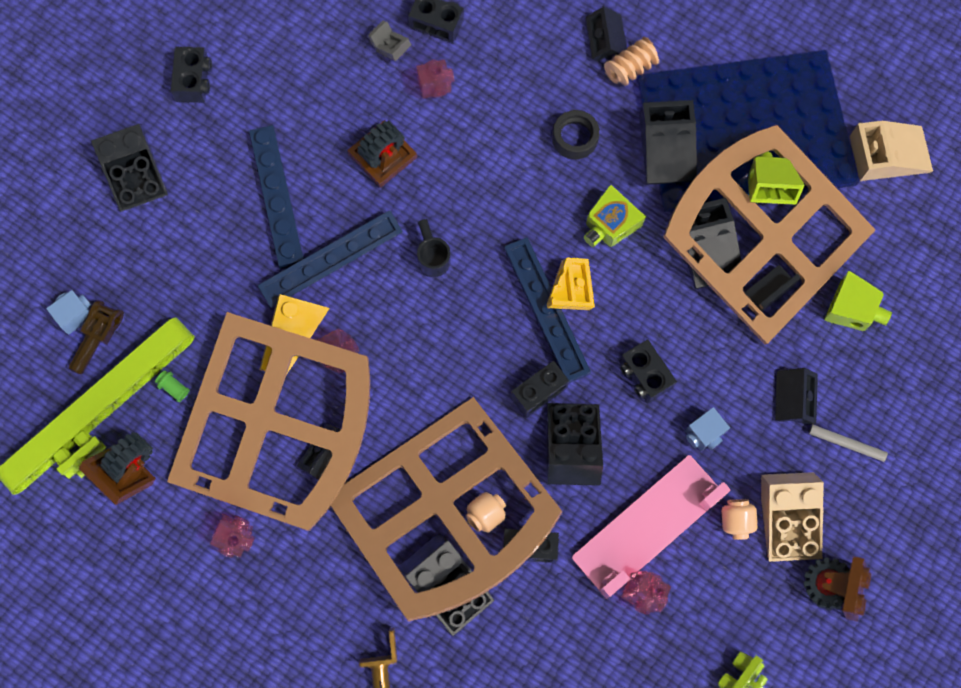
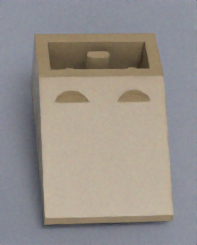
(889, 150)
(792, 516)

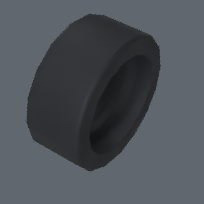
(575, 117)

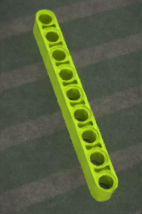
(95, 405)

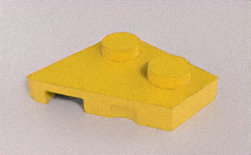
(572, 286)

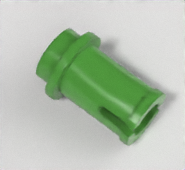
(171, 385)

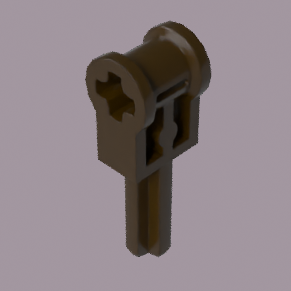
(97, 329)

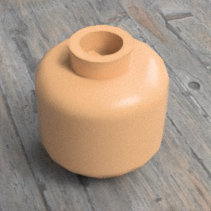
(486, 512)
(739, 518)

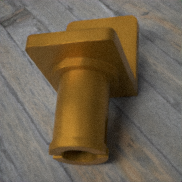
(380, 665)

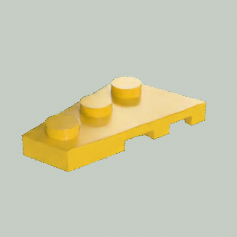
(296, 317)

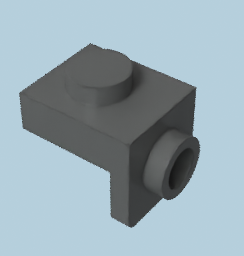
(388, 42)

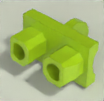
(70, 463)
(751, 669)

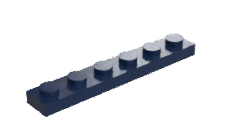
(276, 196)
(330, 258)
(551, 320)

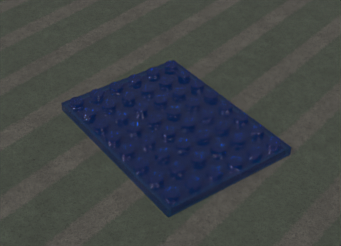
(752, 96)

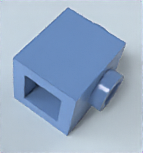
(70, 311)
(707, 430)

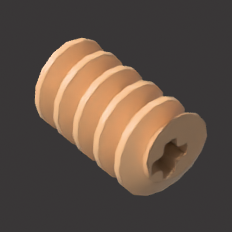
(632, 62)

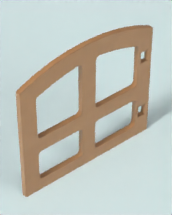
(775, 237)
(262, 417)
(439, 500)

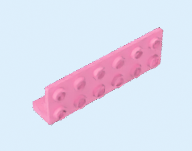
(648, 526)

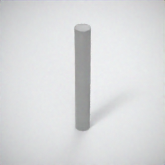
(848, 443)

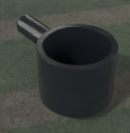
(432, 253)

